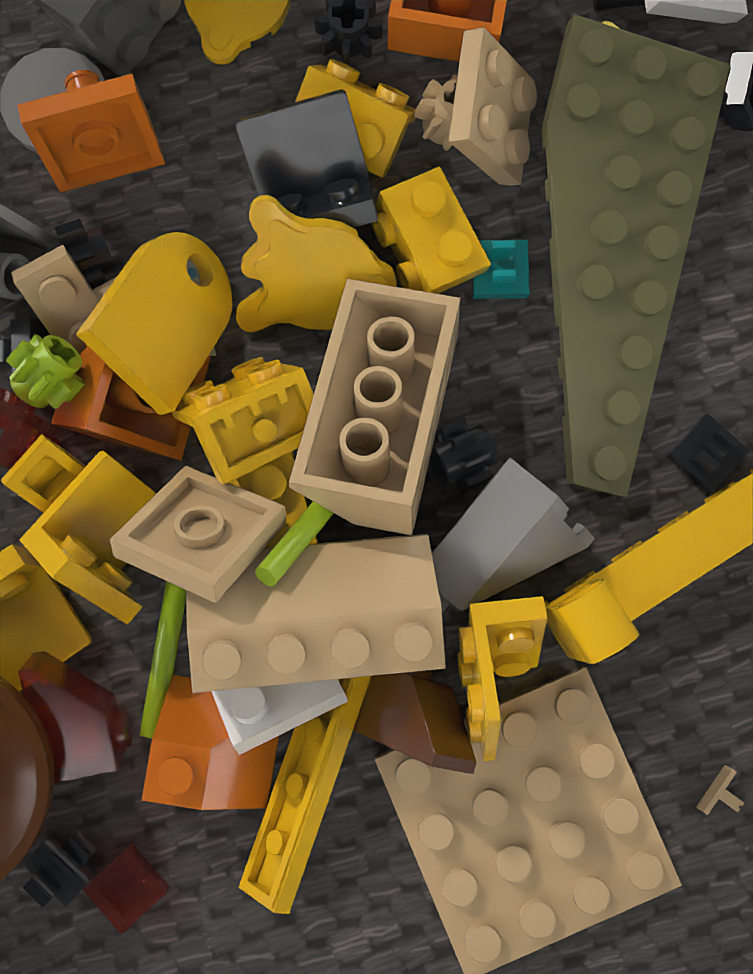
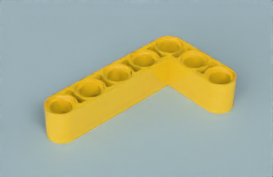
(598, 609)

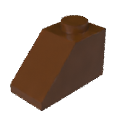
(417, 720)

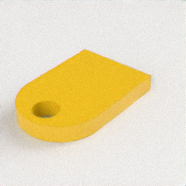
(157, 322)

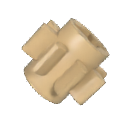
(437, 111)

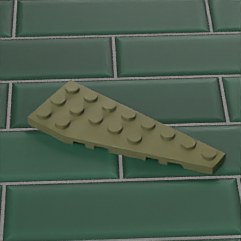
(623, 185)

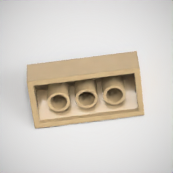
(378, 405)
(329, 617)

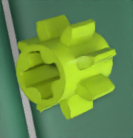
(45, 371)

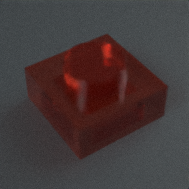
(126, 889)

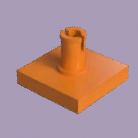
(92, 130)

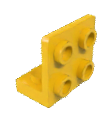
(248, 416)
(76, 533)
(33, 615)
(502, 640)

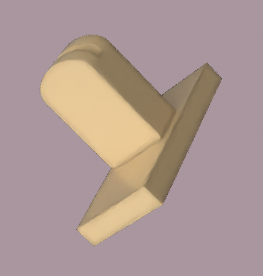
(718, 791)

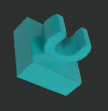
(507, 273)

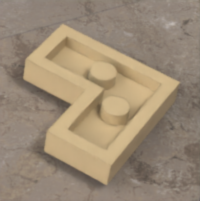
(59, 294)

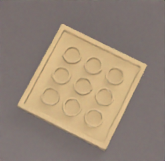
(538, 835)

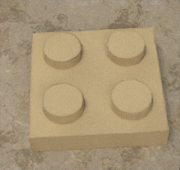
(492, 108)
(199, 533)

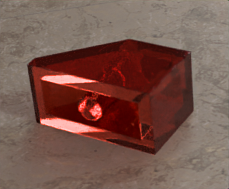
(78, 716)

